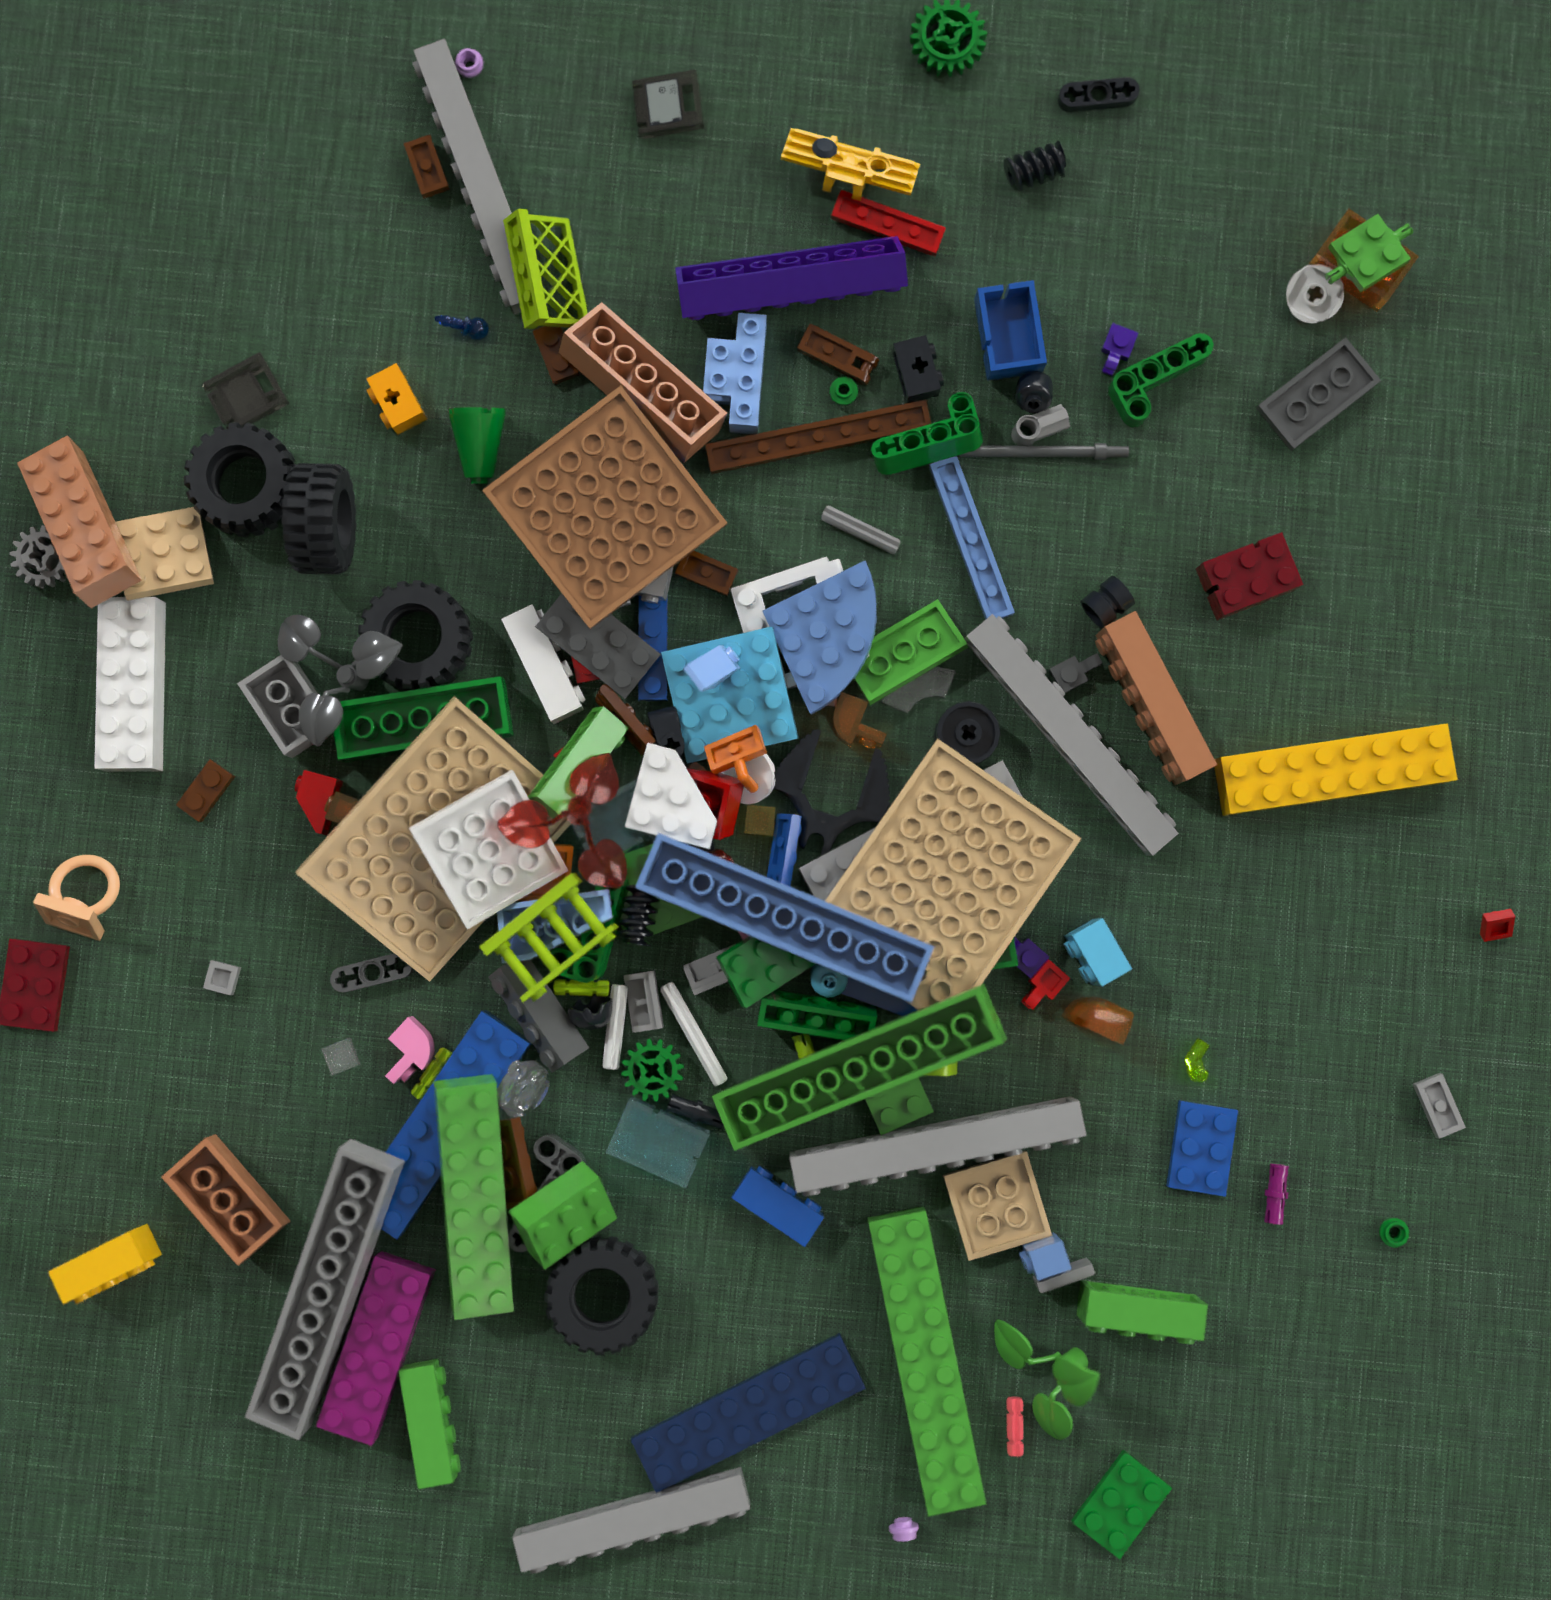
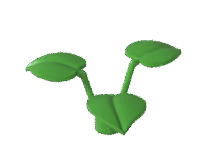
(1069, 1370)

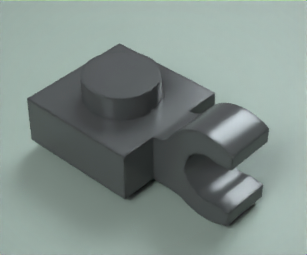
(1072, 673)

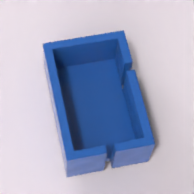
(1010, 330)

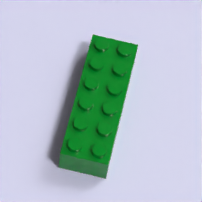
(392, 721)

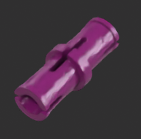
(1276, 1194)

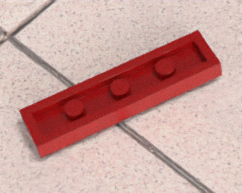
(888, 222)

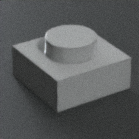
(222, 977)

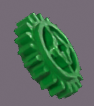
(953, 26)

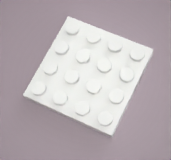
(475, 860)

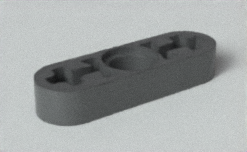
(350, 970)

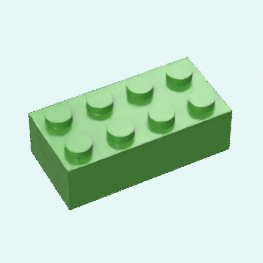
(1141, 1311)

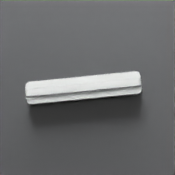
(615, 1027)

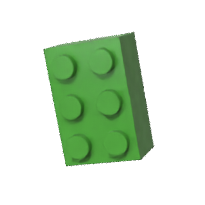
(563, 1214)

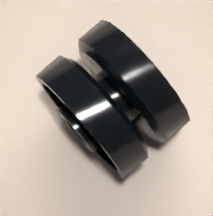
(978, 722)

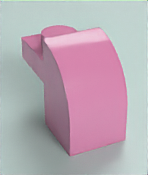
(417, 1046)

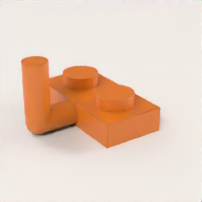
(734, 752)

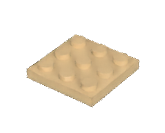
(167, 552)
(997, 1205)

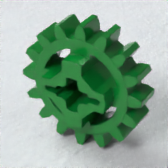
(668, 1081)

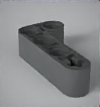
(557, 1164)

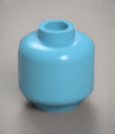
(827, 982)

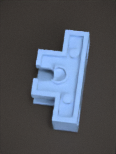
(736, 372)

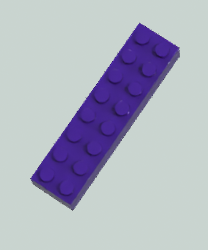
(791, 277)

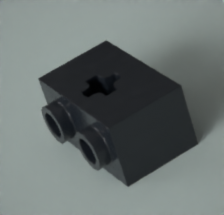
(915, 385)

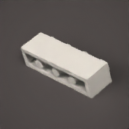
(543, 665)

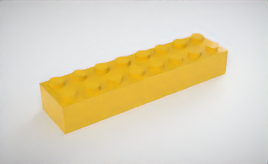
(1335, 769)

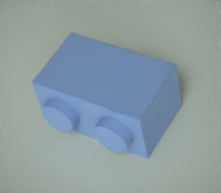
(1045, 1257)

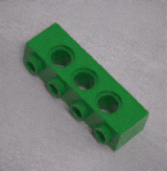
(815, 1015)

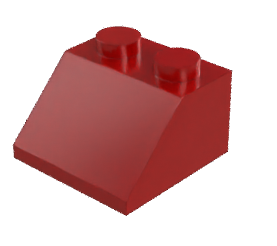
(722, 796)

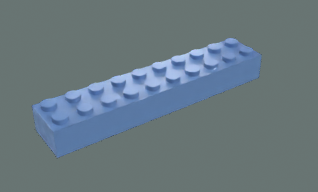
(785, 917)

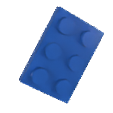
(1202, 1148)

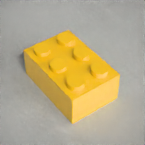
(106, 1265)

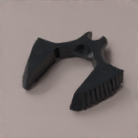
(790, 782)

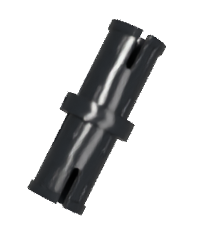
(695, 1111)

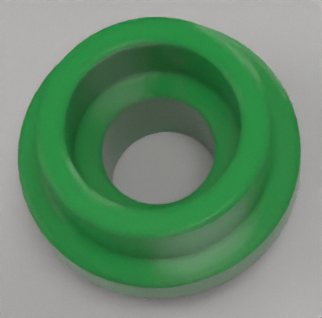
(839, 398)
(1402, 1232)

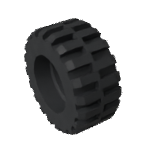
(214, 457)
(319, 518)
(454, 625)
(594, 1334)

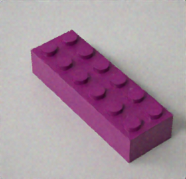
(376, 1348)

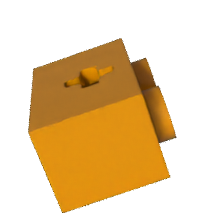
(392, 383)

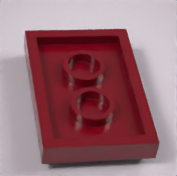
(33, 984)

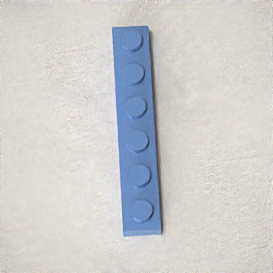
(971, 538)

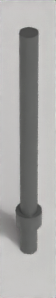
(1098, 451)

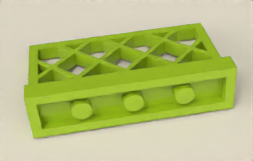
(528, 269)

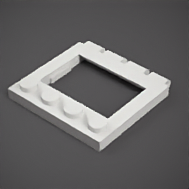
(749, 595)

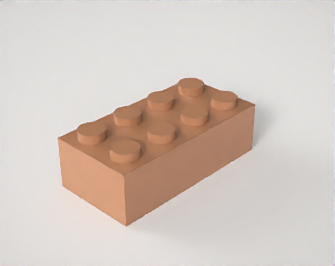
(226, 1199)

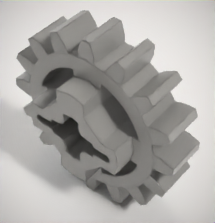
(28, 556)

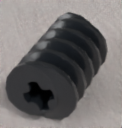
(1035, 165)
(638, 916)

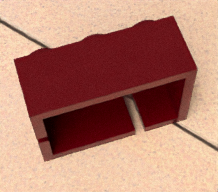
(1249, 576)

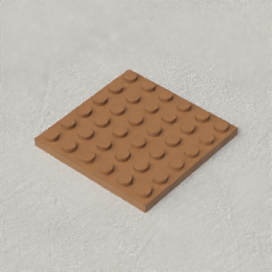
(605, 507)

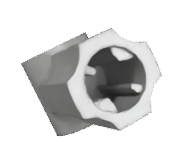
(1041, 424)

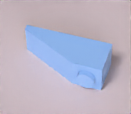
(713, 667)

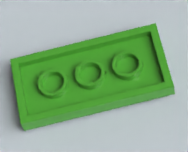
(909, 651)

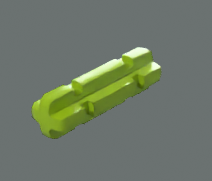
(577, 988)
(431, 1073)

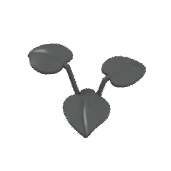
(372, 653)

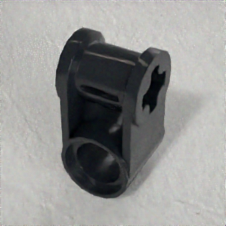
(667, 728)

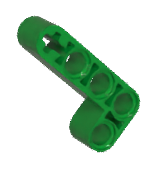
(1162, 373)
(933, 441)
(596, 956)

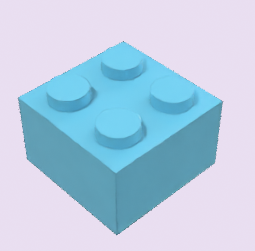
(1096, 952)

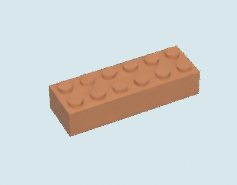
(616, 356)
(79, 522)
(1154, 698)

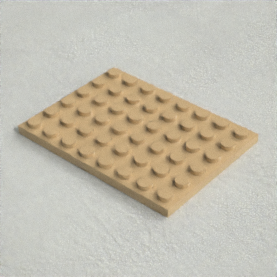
(372, 859)
(955, 869)

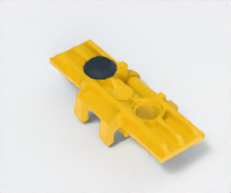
(849, 163)

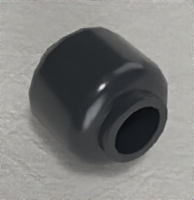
(1034, 392)

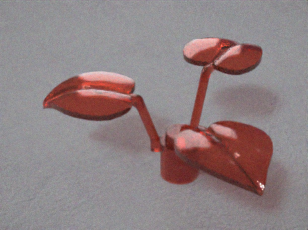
(591, 781)

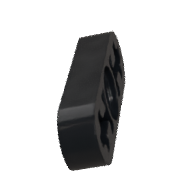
(1106, 85)

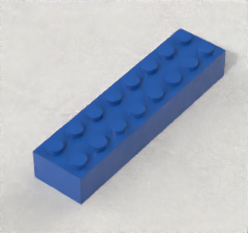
(484, 1050)

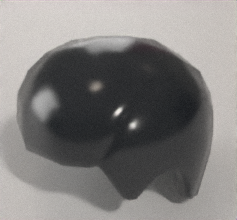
(591, 1015)

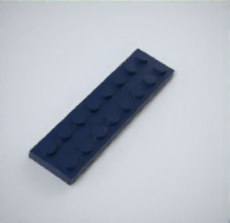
(747, 1413)

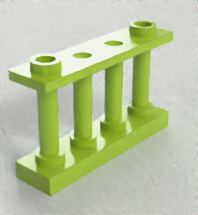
(523, 927)

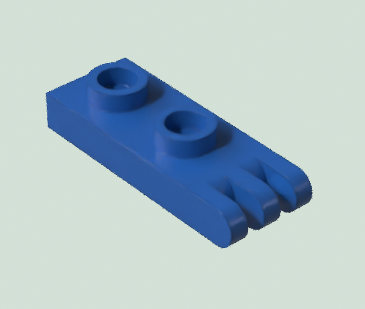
(783, 849)

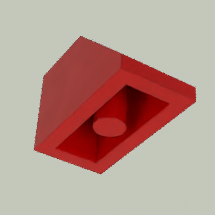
(312, 796)

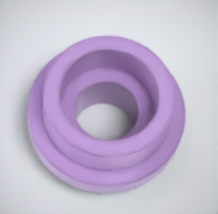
(465, 56)
(903, 1529)

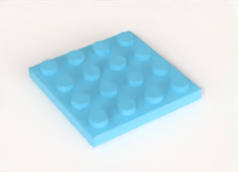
(745, 699)

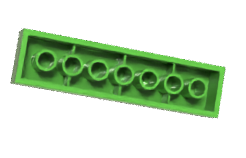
(473, 1196)

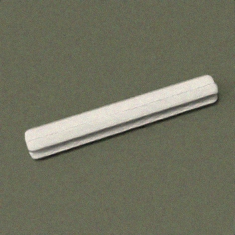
(693, 1034)

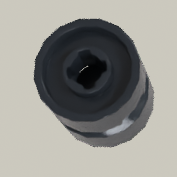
(1111, 599)

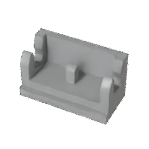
(705, 972)
(644, 1001)

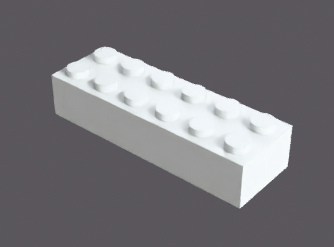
(130, 684)

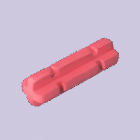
(1015, 1426)

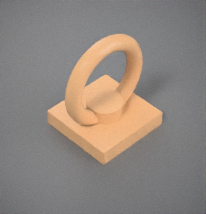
(71, 913)

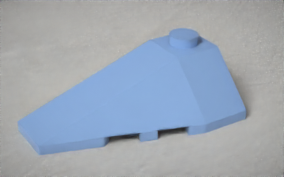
(598, 901)

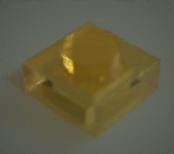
(760, 820)

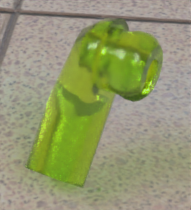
(1194, 1063)

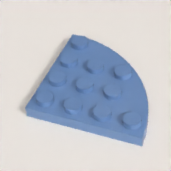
(827, 633)

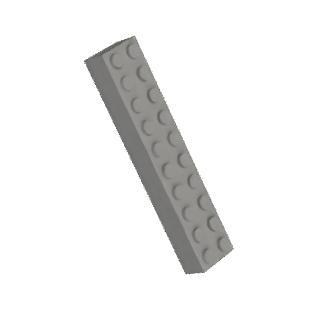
(937, 1144)
(324, 1288)

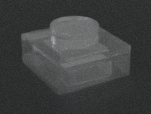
(340, 1056)

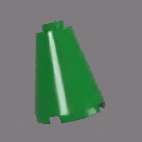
(477, 440)

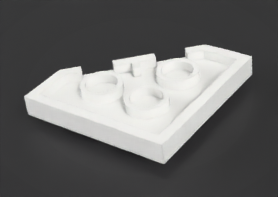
(669, 800)

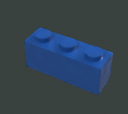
(778, 1205)

